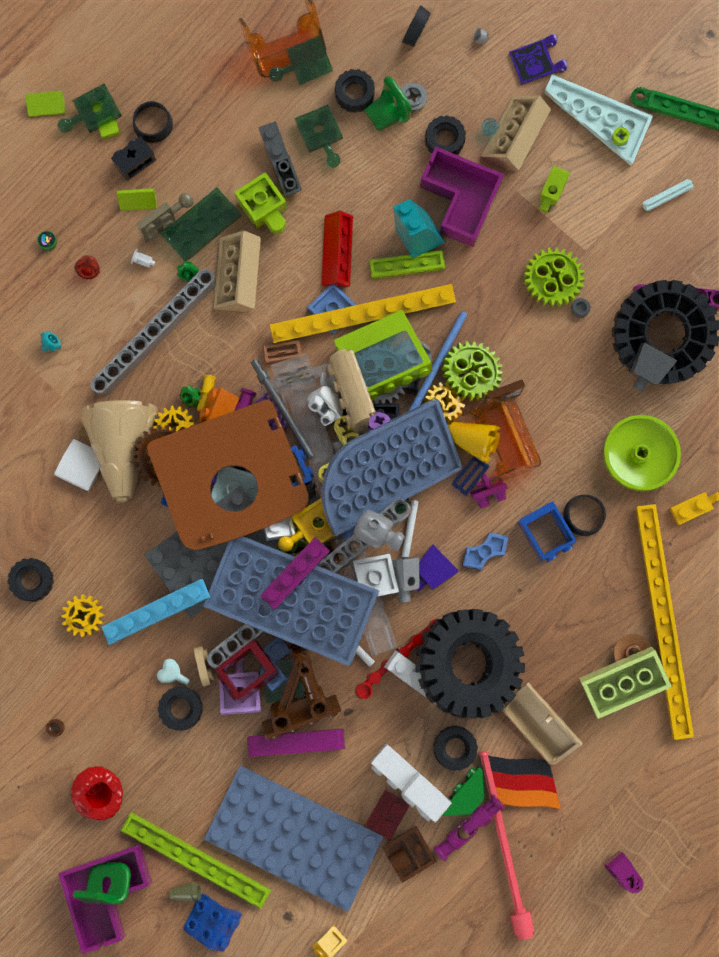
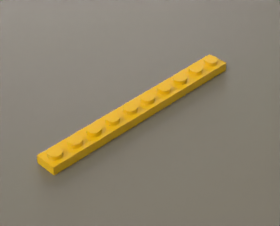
(361, 313)

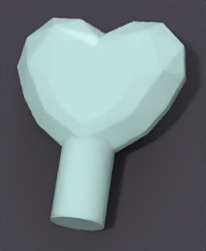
(171, 673)

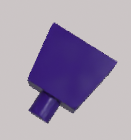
(434, 569)

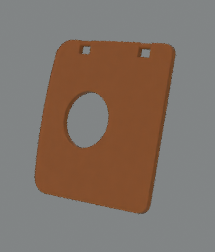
(194, 455)

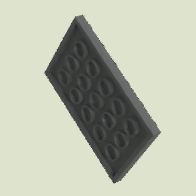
(184, 566)

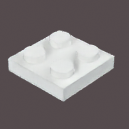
(376, 573)

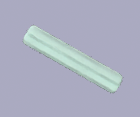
(667, 195)

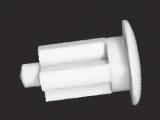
(142, 259)

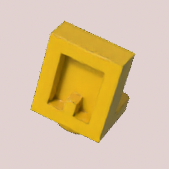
(329, 943)

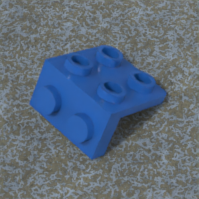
(212, 923)

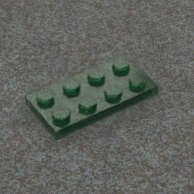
(201, 224)

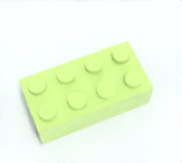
(625, 682)

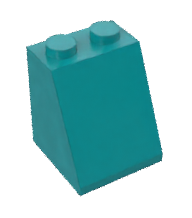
(416, 228)

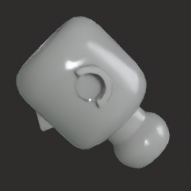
(376, 530)

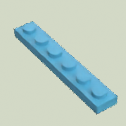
(156, 611)

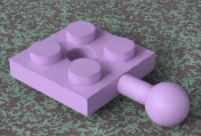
(241, 681)

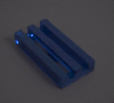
(460, 488)

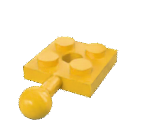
(304, 522)

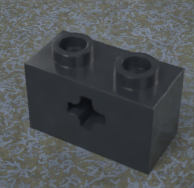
(129, 166)

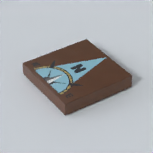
(510, 390)

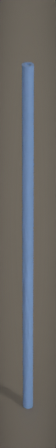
(428, 380)

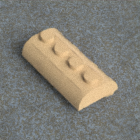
(352, 389)
(541, 725)

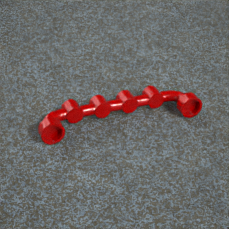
(364, 689)

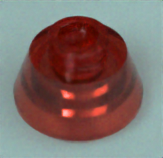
(87, 267)

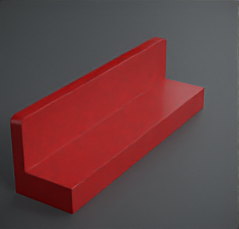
(337, 249)

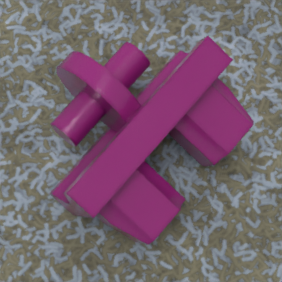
(497, 489)

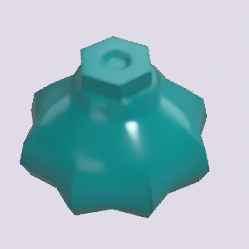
(50, 341)

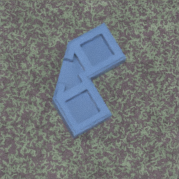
(276, 652)

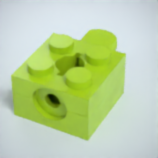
(263, 203)

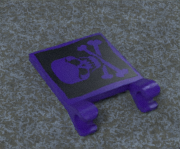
(534, 60)

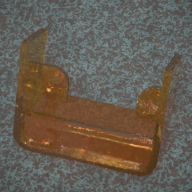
(274, 53)
(515, 443)

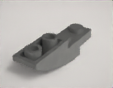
(279, 159)

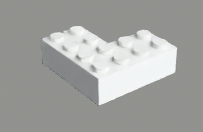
(414, 787)

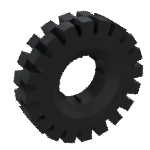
(679, 300)
(501, 659)

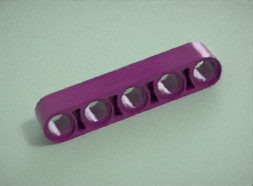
(296, 743)

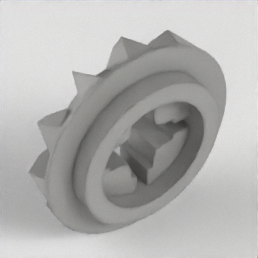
(417, 90)

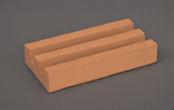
(283, 352)

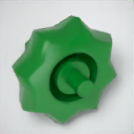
(187, 271)
(190, 396)

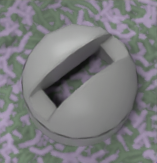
(480, 36)

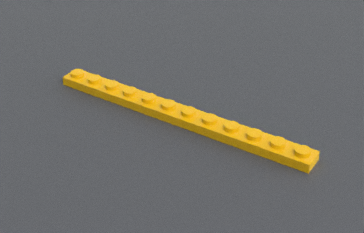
(664, 621)

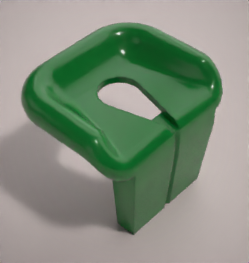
(383, 110)
(119, 887)

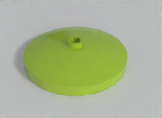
(654, 441)

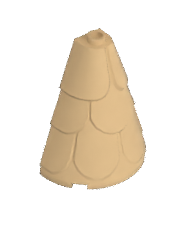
(112, 432)

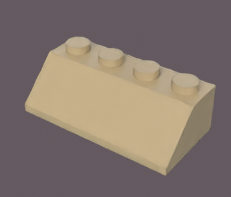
(516, 132)
(237, 272)

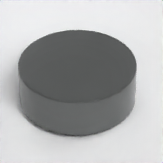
(580, 308)

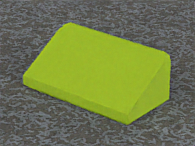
(45, 103)
(137, 199)

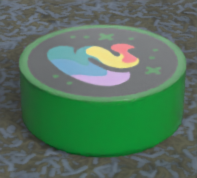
(47, 240)

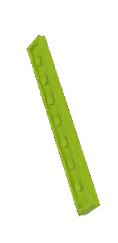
(196, 860)

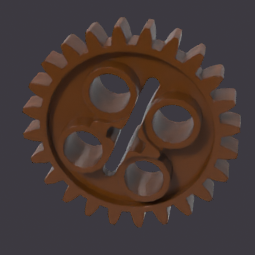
(142, 457)

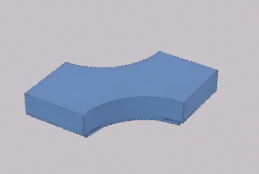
(477, 556)

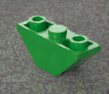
(467, 795)

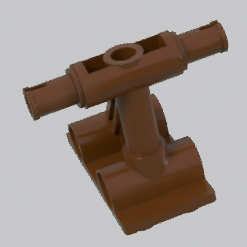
(309, 710)

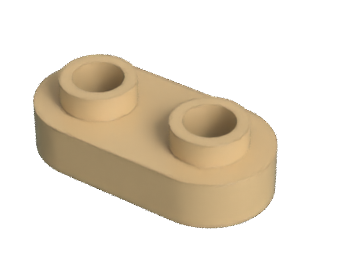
(206, 674)

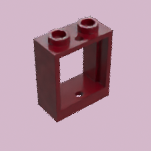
(271, 671)

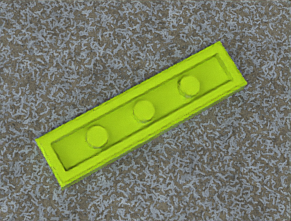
(406, 265)

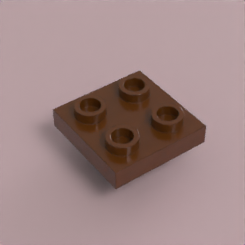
(409, 854)

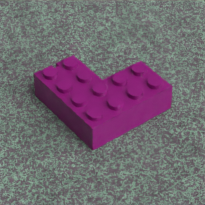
(469, 188)
(101, 921)

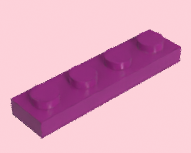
(295, 573)

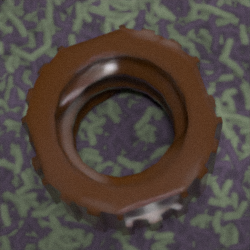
(61, 727)

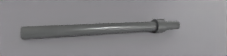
(264, 377)

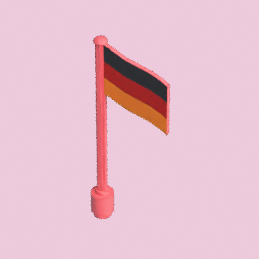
(521, 785)

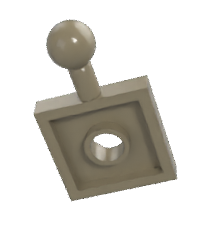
(162, 217)

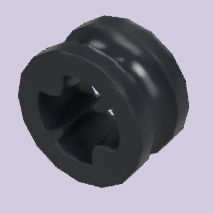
(413, 386)

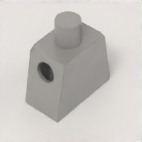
(407, 576)

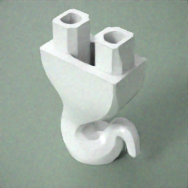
(326, 401)

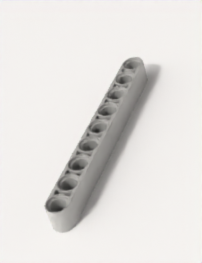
(152, 341)

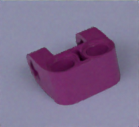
(622, 869)

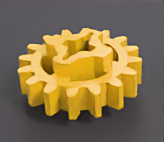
(446, 399)
(172, 414)
(79, 607)

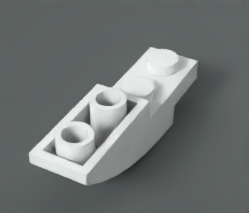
(406, 671)

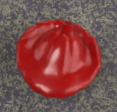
(97, 793)

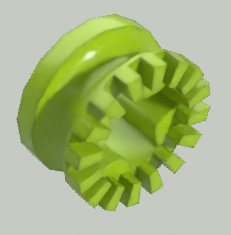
(624, 132)

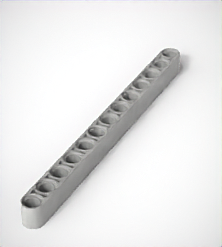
(349, 556)

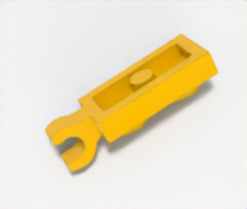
(693, 507)

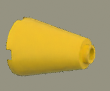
(475, 438)

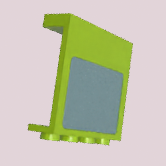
(387, 353)

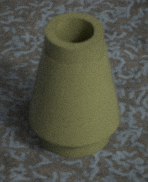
(188, 892)

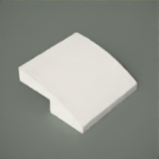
(78, 466)

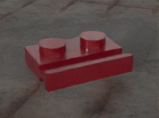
(387, 815)

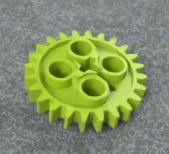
(539, 283)
(464, 356)

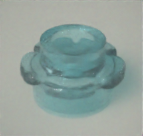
(489, 126)

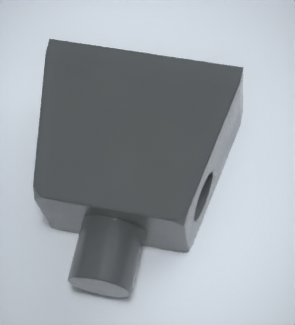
(650, 366)

